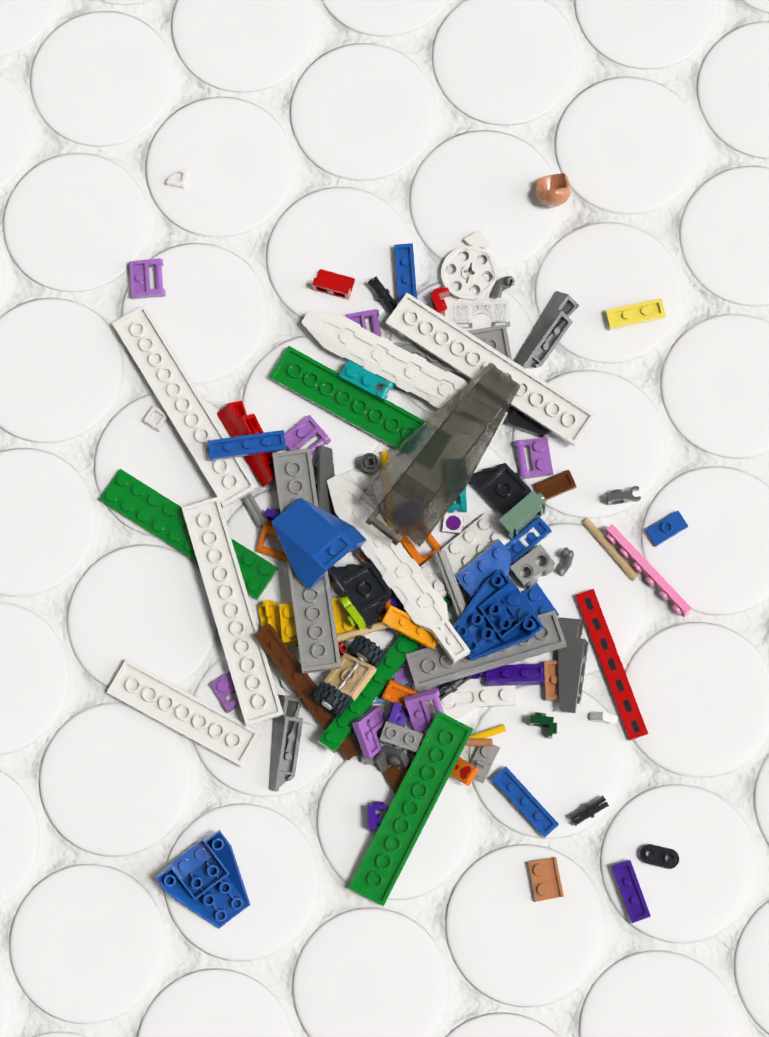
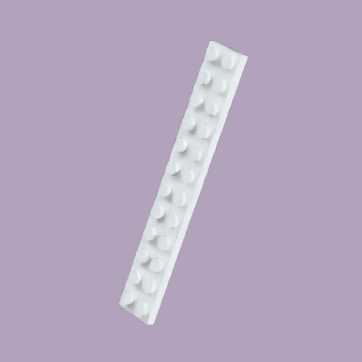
(471, 355)
(182, 404)
(232, 611)

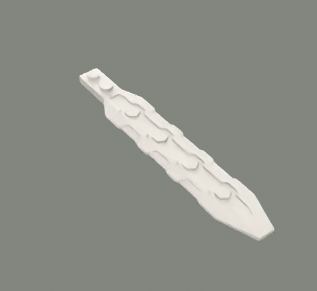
(384, 358)
(397, 569)
(454, 705)

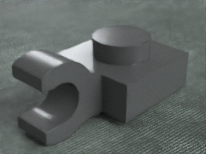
(619, 497)

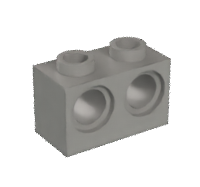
(528, 563)
(401, 738)

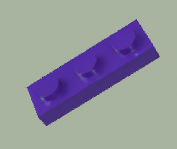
(516, 675)
(631, 891)

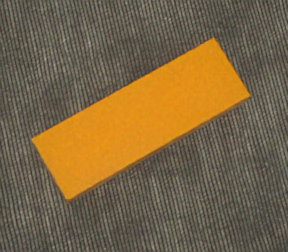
(403, 624)

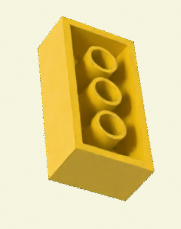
(288, 625)

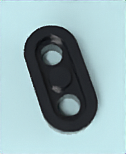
(659, 857)

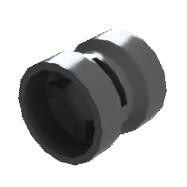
(372, 467)

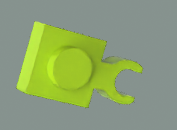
(354, 616)

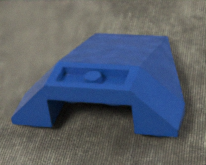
(314, 540)
(497, 618)
(207, 880)

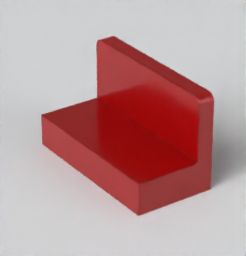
(333, 284)

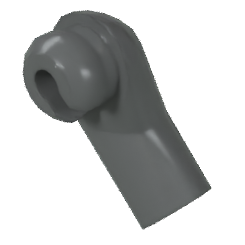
(501, 285)
(567, 562)

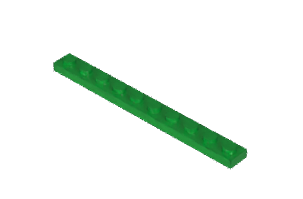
(387, 669)

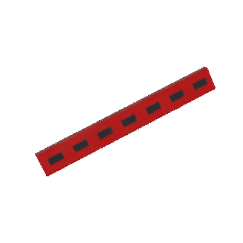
(611, 665)

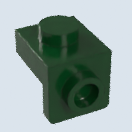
(541, 720)

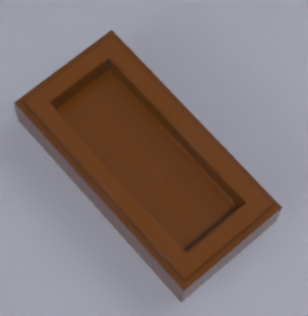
(556, 485)

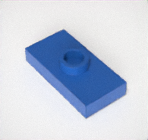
(666, 528)

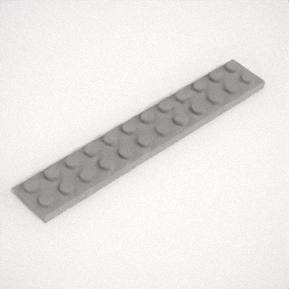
(311, 607)

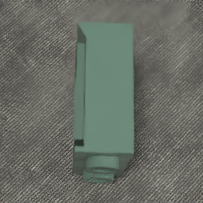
(523, 514)

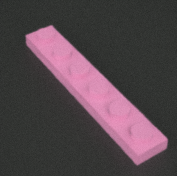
(652, 576)

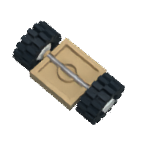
(351, 678)

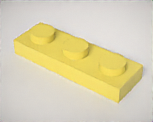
(635, 313)

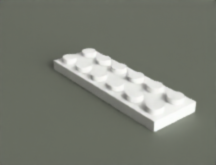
(463, 550)

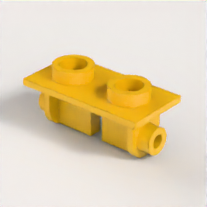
(270, 615)

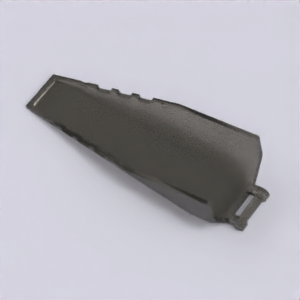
(439, 458)

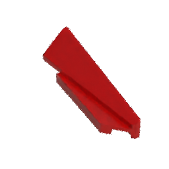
(239, 424)

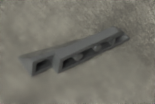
(548, 331)
(323, 470)
(571, 664)
(285, 742)

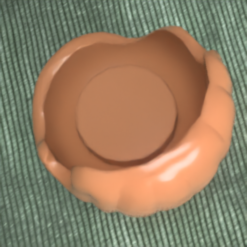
(553, 189)

